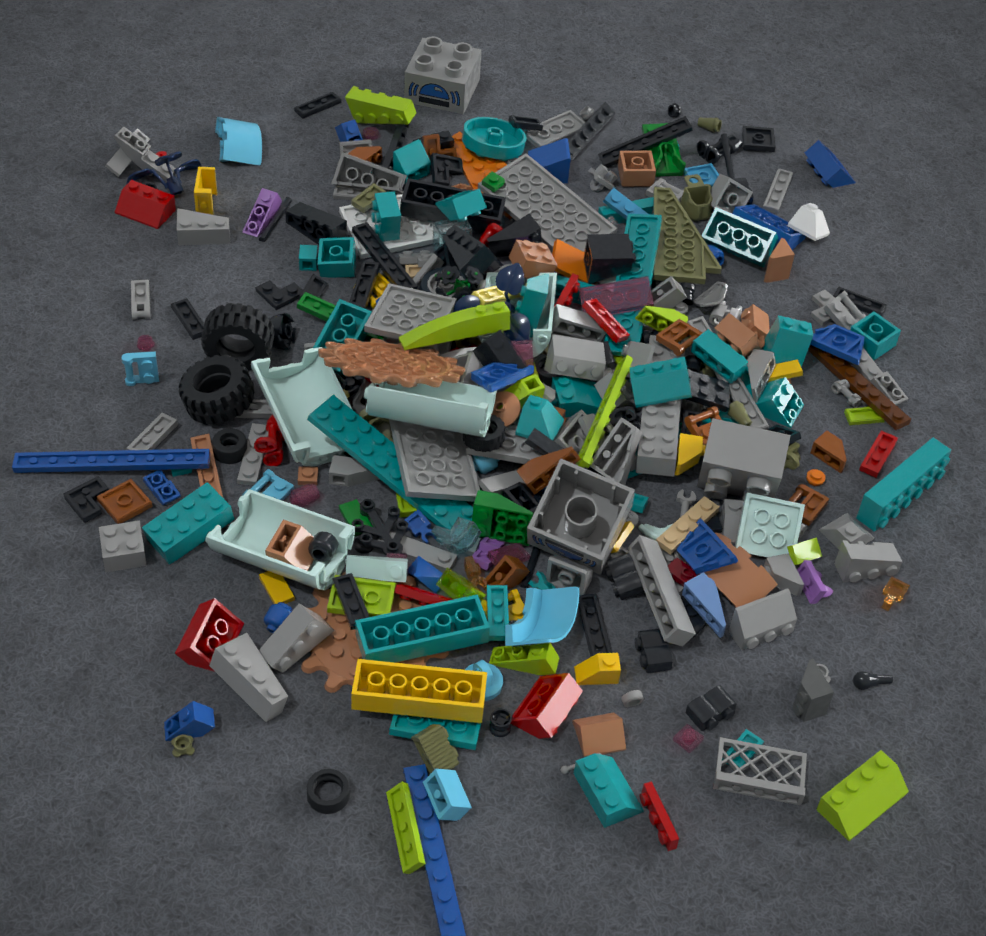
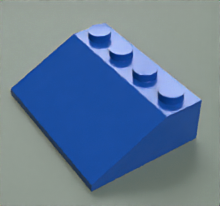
(771, 221)

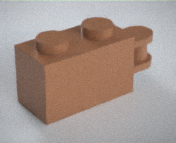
(756, 321)

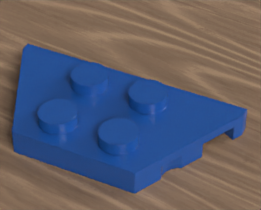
(839, 342)
(499, 375)
(705, 550)

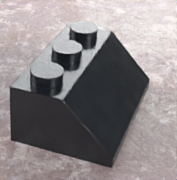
(499, 350)

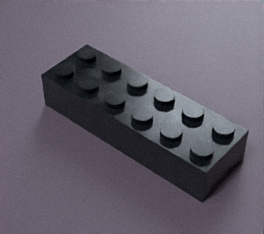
(421, 197)

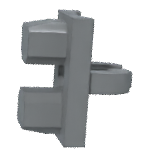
(602, 176)

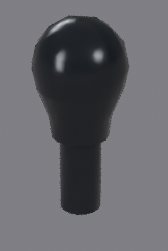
(865, 680)

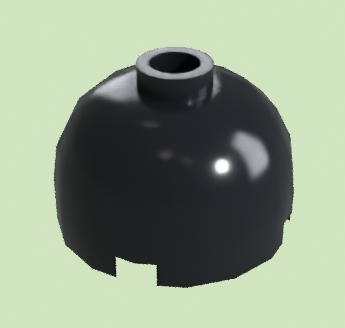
(283, 330)

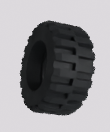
(241, 321)
(221, 404)

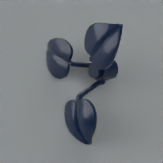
(173, 183)
(509, 280)

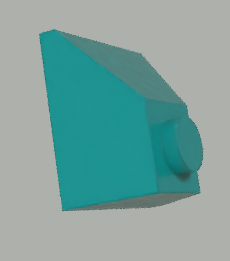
(541, 415)

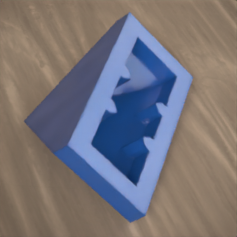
(425, 573)

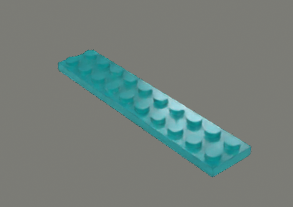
(644, 233)
(380, 458)

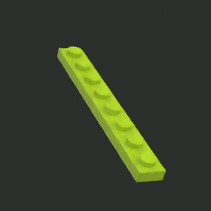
(606, 407)

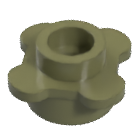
(181, 740)

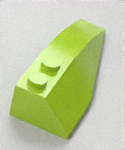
(459, 325)

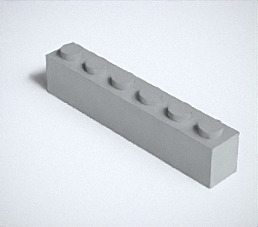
(661, 591)

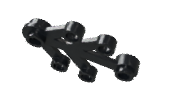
(390, 545)

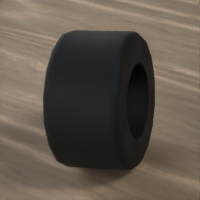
(232, 454)

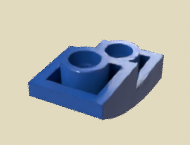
(161, 487)

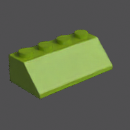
(863, 795)

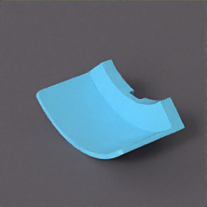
(240, 141)
(546, 617)

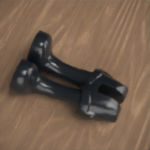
(711, 152)
(628, 414)

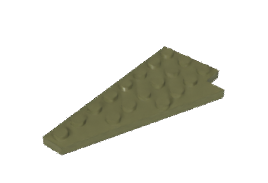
(680, 246)

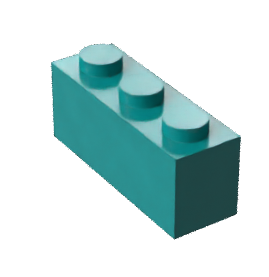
(719, 356)

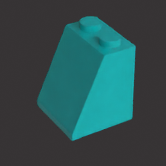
(788, 339)

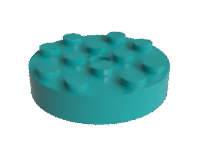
(493, 138)

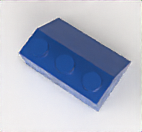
(828, 166)

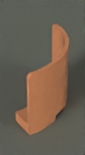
(743, 580)

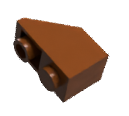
(371, 154)

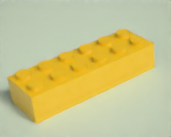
(419, 690)

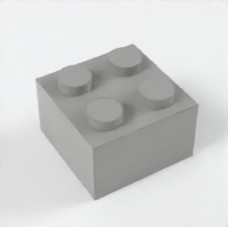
(122, 546)

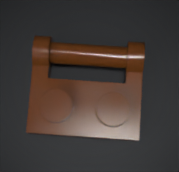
(675, 333)
(703, 431)
(814, 502)

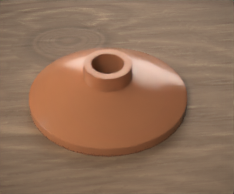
(511, 407)

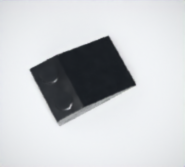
(523, 229)

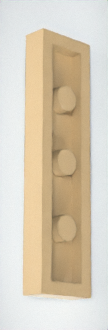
(677, 532)

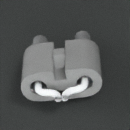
(720, 311)

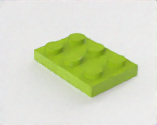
(376, 596)

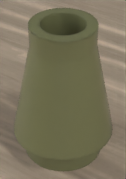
(710, 124)
(738, 413)

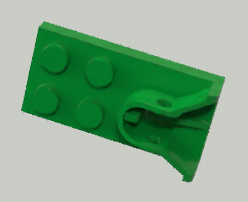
(666, 155)

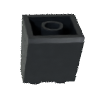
(607, 256)

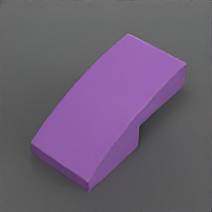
(486, 545)

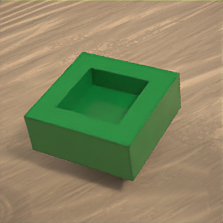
(493, 181)

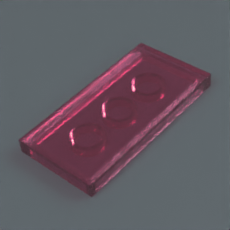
(620, 295)

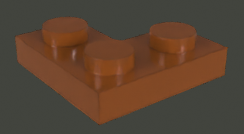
(432, 145)

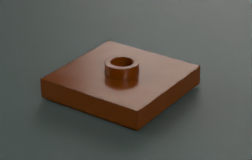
(124, 501)

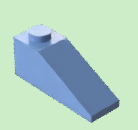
(704, 598)

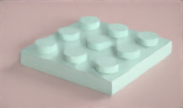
(768, 525)

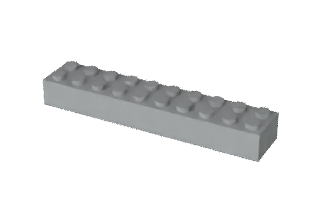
(659, 427)

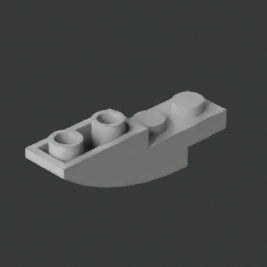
(140, 153)
(120, 160)
(880, 380)

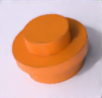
(815, 477)

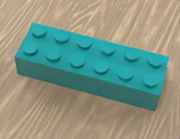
(903, 484)
(423, 630)

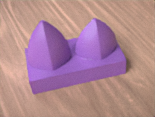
(813, 586)

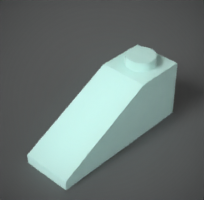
(377, 568)

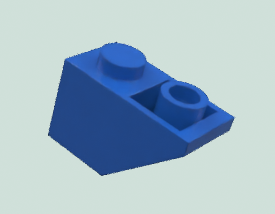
(348, 131)
(192, 721)

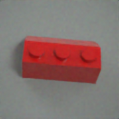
(145, 204)
(208, 629)
(547, 705)

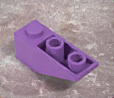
(262, 212)

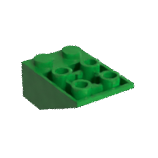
(501, 518)

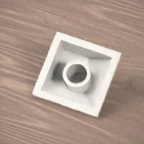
(810, 222)

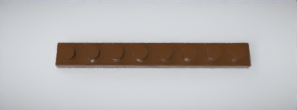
(865, 389)

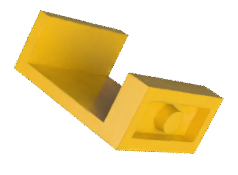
(204, 188)

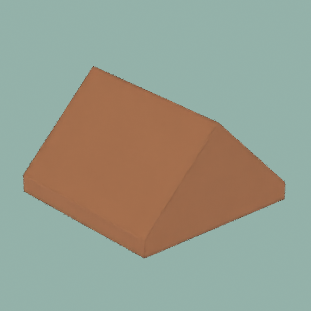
(779, 262)
(600, 734)

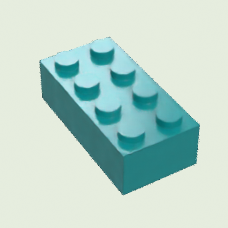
(739, 237)
(344, 322)
(188, 523)

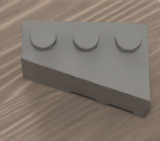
(201, 228)
(575, 324)
(617, 452)
(866, 561)
(295, 638)

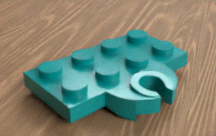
(461, 733)

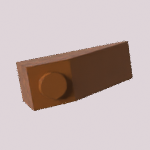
(539, 470)

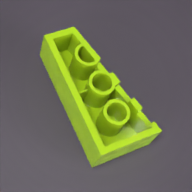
(379, 108)

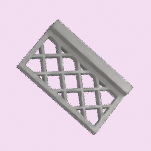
(762, 788)

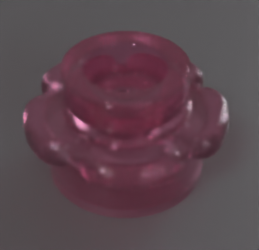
(145, 343)

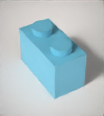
(447, 794)

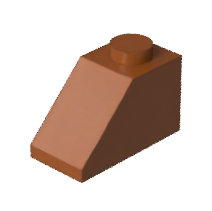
(830, 451)
(508, 572)

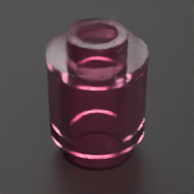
(304, 495)

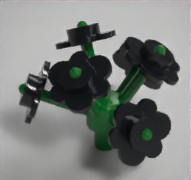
(461, 287)

